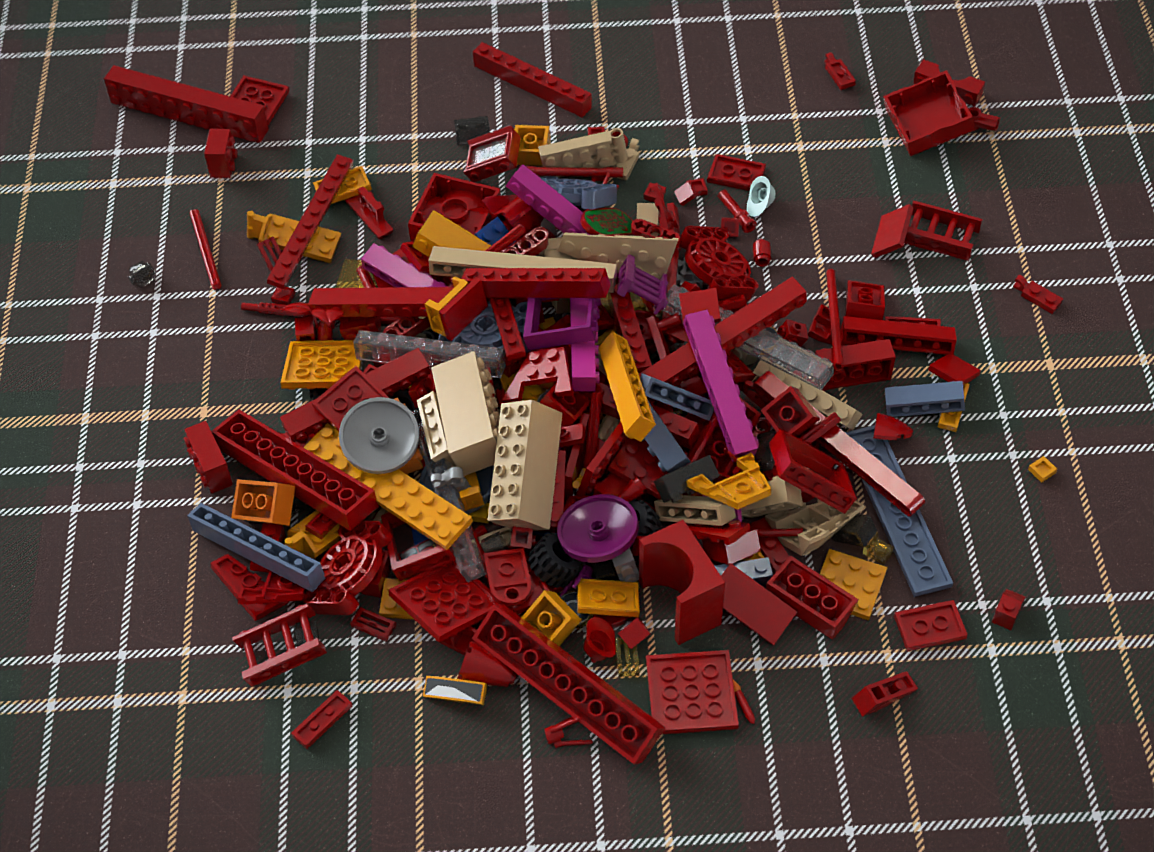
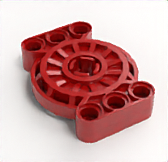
(717, 262)
(349, 568)

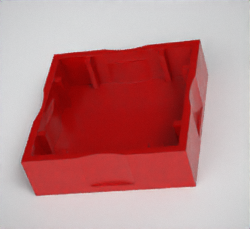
(928, 113)

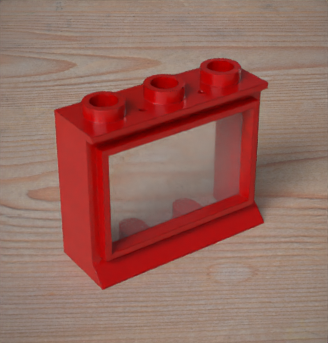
(492, 154)

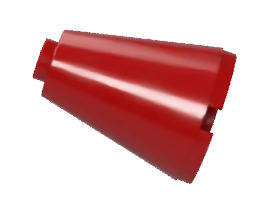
(484, 667)

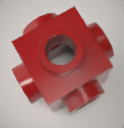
(793, 332)

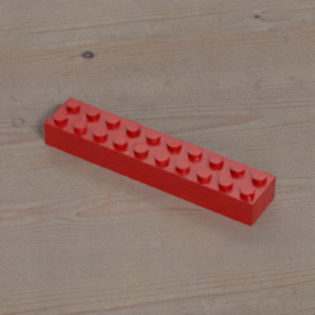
(186, 103)
(288, 463)
(568, 683)

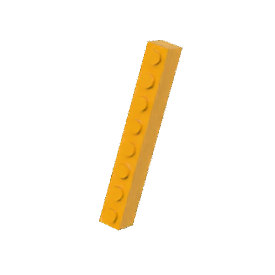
(626, 387)

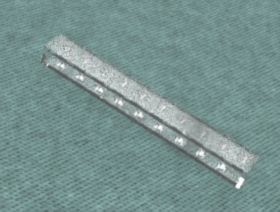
(772, 349)
(465, 546)

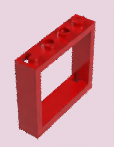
(835, 492)

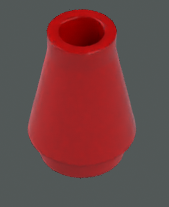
(632, 490)

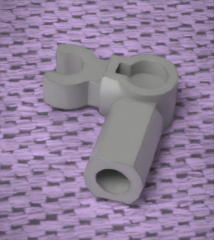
(452, 476)

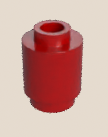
(761, 252)

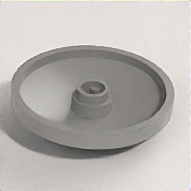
(379, 435)

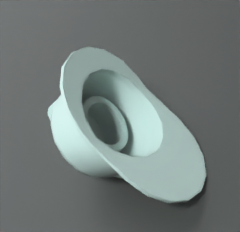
(760, 196)

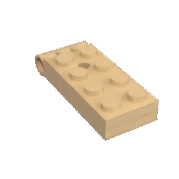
(588, 151)

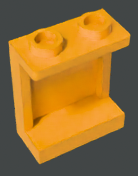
(433, 308)

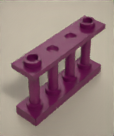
(642, 284)

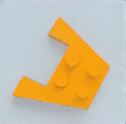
(738, 489)

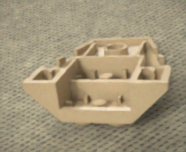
(818, 524)

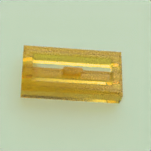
(618, 641)

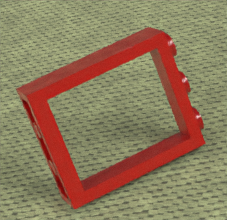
(417, 563)

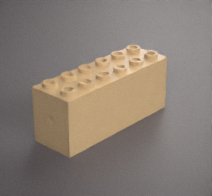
(467, 411)
(525, 465)

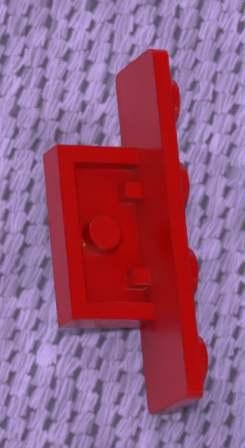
(370, 212)

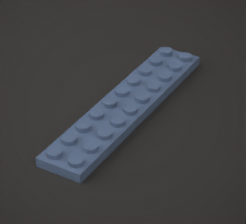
(908, 535)

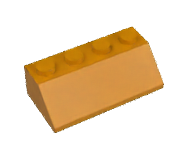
(445, 233)

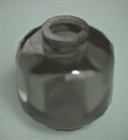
(141, 273)

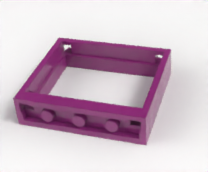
(562, 336)

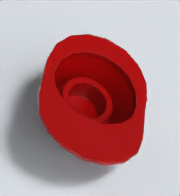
(599, 640)

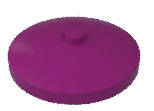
(598, 528)

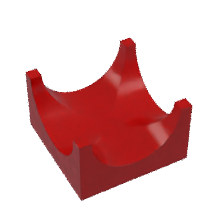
(456, 201)

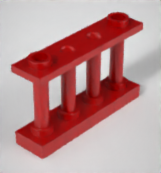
(938, 243)
(286, 661)

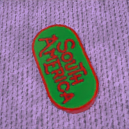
(606, 221)

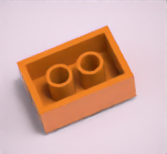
(263, 502)

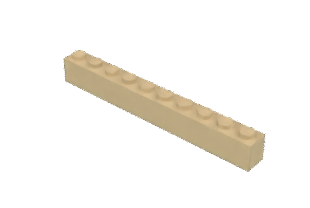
(454, 261)

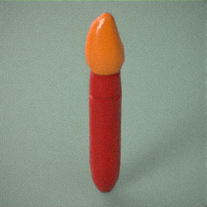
(743, 703)

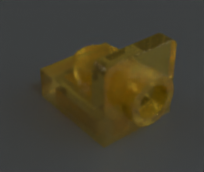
(878, 550)

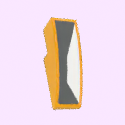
(455, 690)

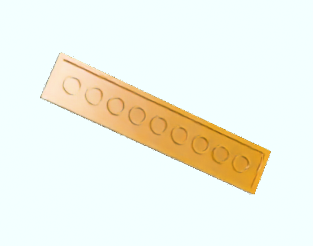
(398, 493)

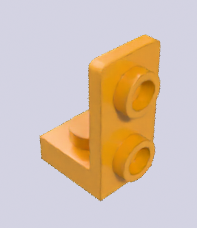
(472, 496)

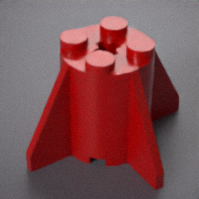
(512, 212)

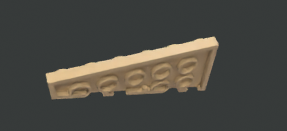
(650, 254)

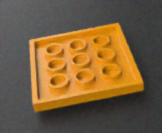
(318, 363)

